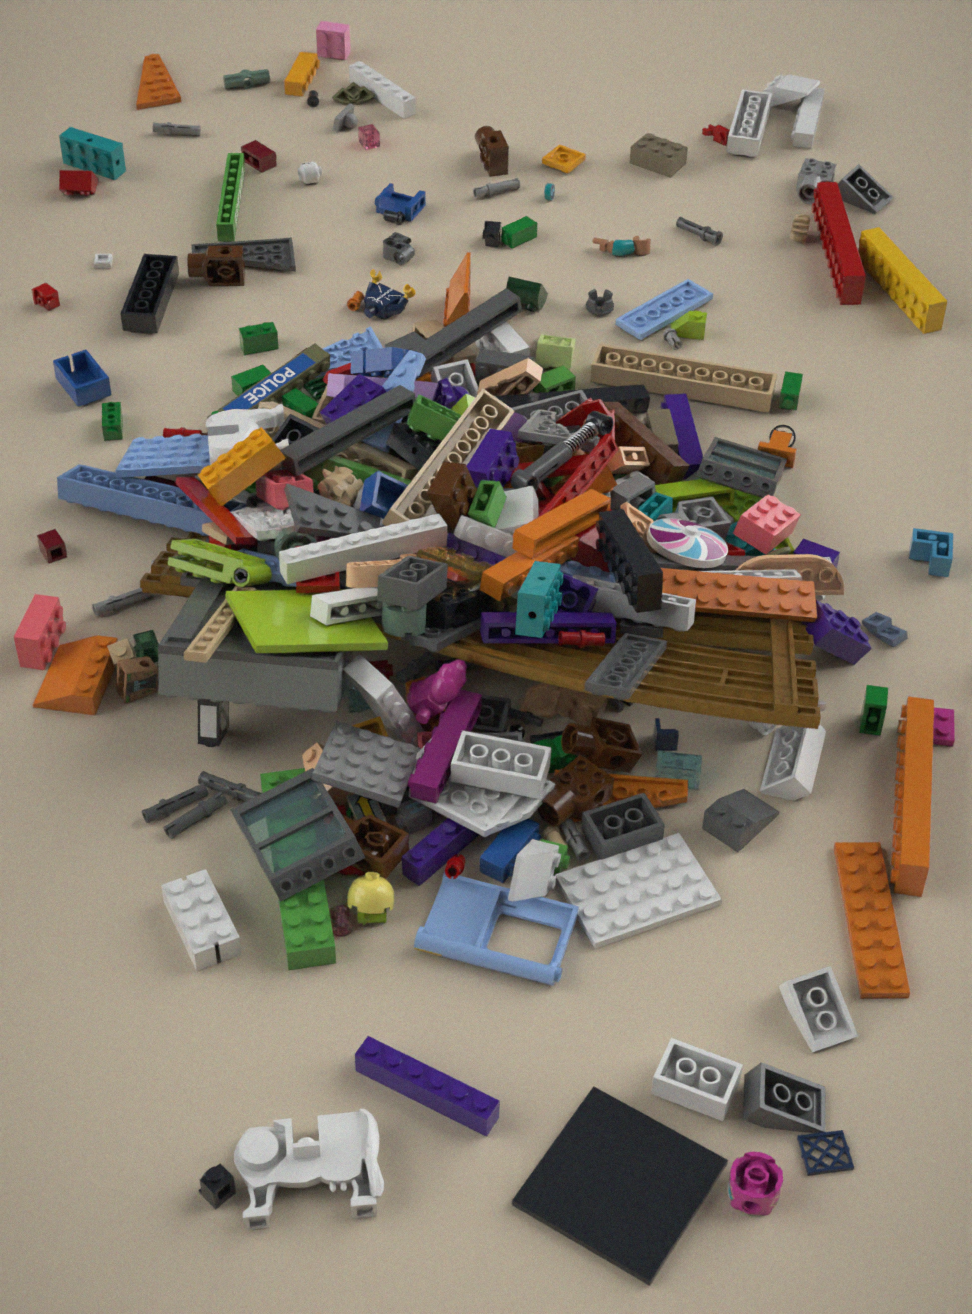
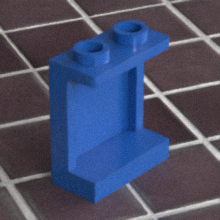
(398, 202)

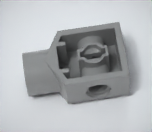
(811, 173)
(703, 512)

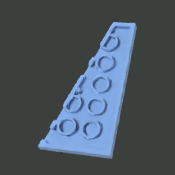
(403, 375)

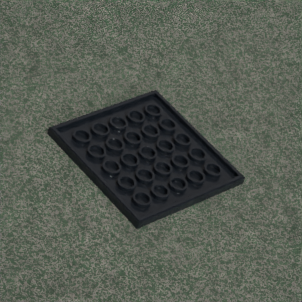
(620, 1184)

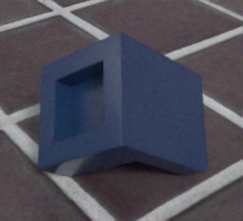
(665, 738)

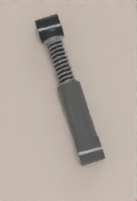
(533, 475)

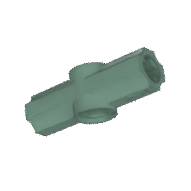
(238, 80)

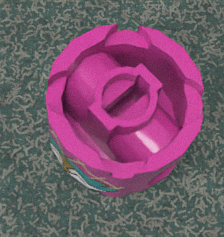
(755, 1183)

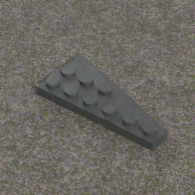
(326, 517)

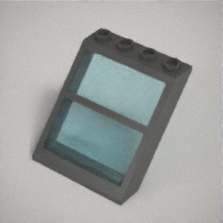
(741, 468)
(297, 834)

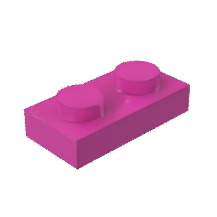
(943, 727)

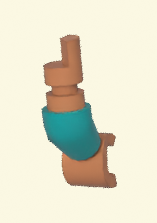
(624, 247)

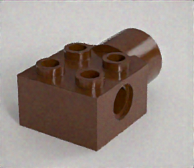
(493, 150)
(218, 265)
(603, 743)
(576, 790)
(380, 843)

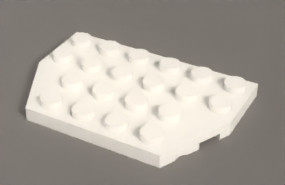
(265, 521)
(482, 808)

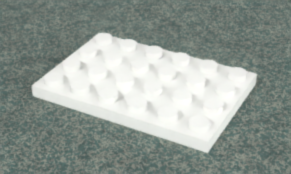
(638, 890)

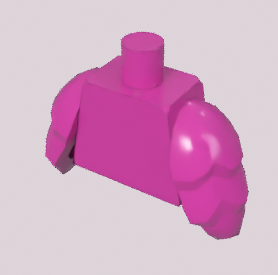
(432, 694)

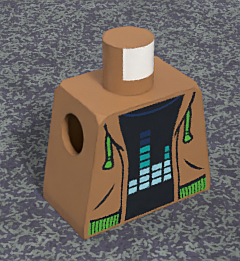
(136, 678)

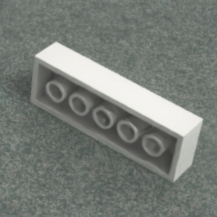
(749, 123)

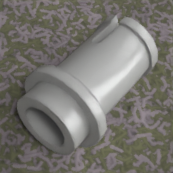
(671, 336)

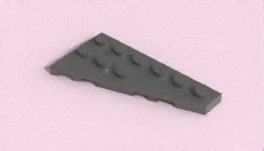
(261, 253)

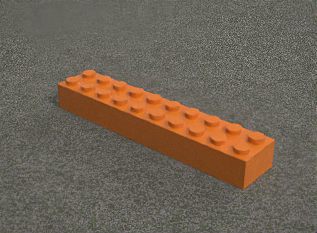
(914, 797)

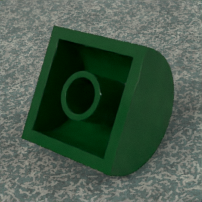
(531, 293)

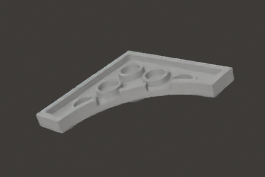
(543, 428)

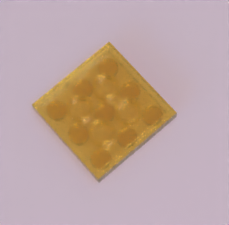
(458, 564)

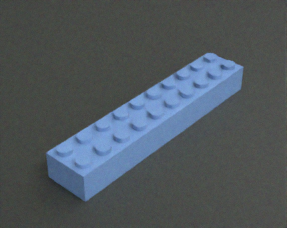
(134, 498)

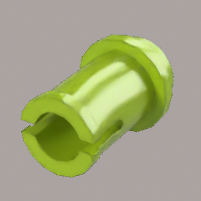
(371, 918)

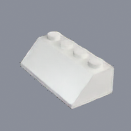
(793, 762)

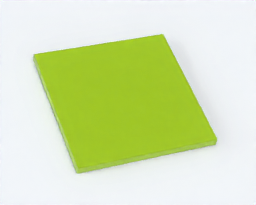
(282, 624)

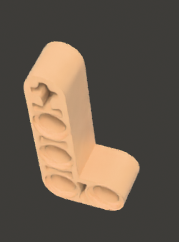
(366, 573)

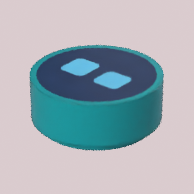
(549, 191)

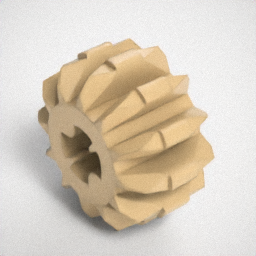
(800, 227)

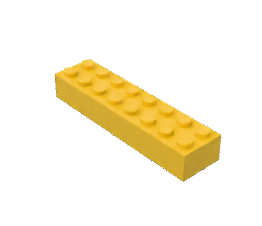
(902, 280)

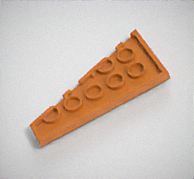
(156, 84)
(658, 790)

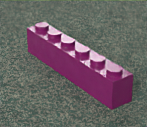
(435, 765)

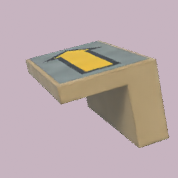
(364, 806)

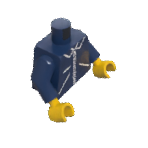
(383, 300)

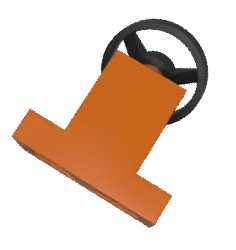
(780, 446)

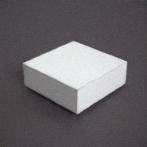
(103, 261)

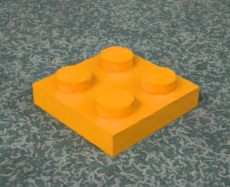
(563, 158)

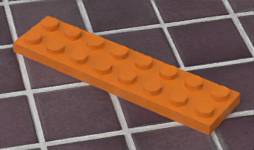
(743, 594)
(871, 921)

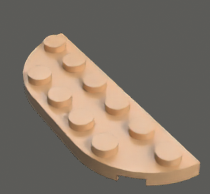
(811, 567)

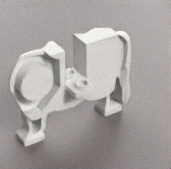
(236, 424)
(345, 1155)

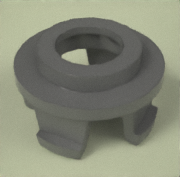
(605, 301)

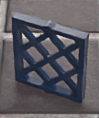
(822, 1136)

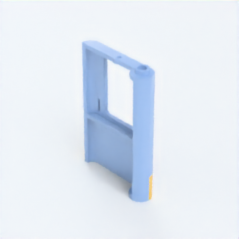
(465, 920)

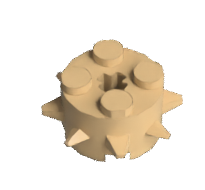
(340, 486)

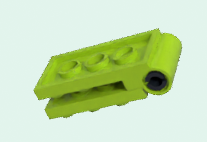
(219, 563)

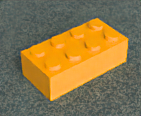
(241, 466)

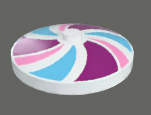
(687, 543)

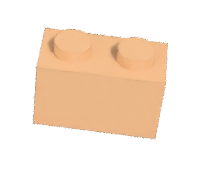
(628, 460)

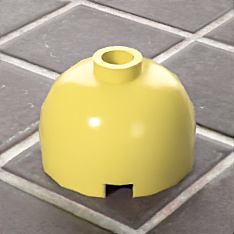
(370, 894)

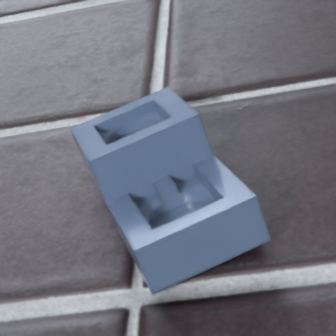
(882, 628)

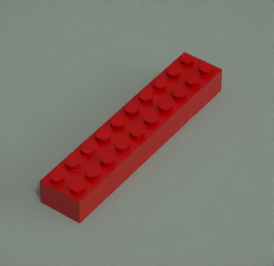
(838, 243)

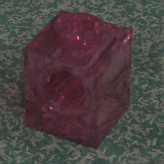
(369, 136)

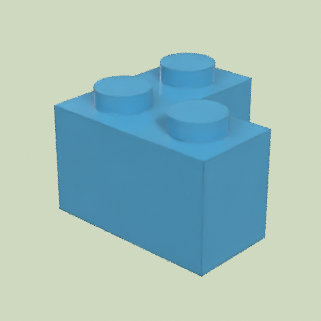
(932, 547)

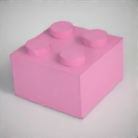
(333, 40)

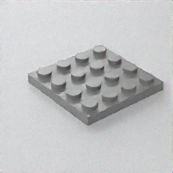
(366, 764)

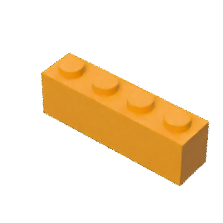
(301, 74)

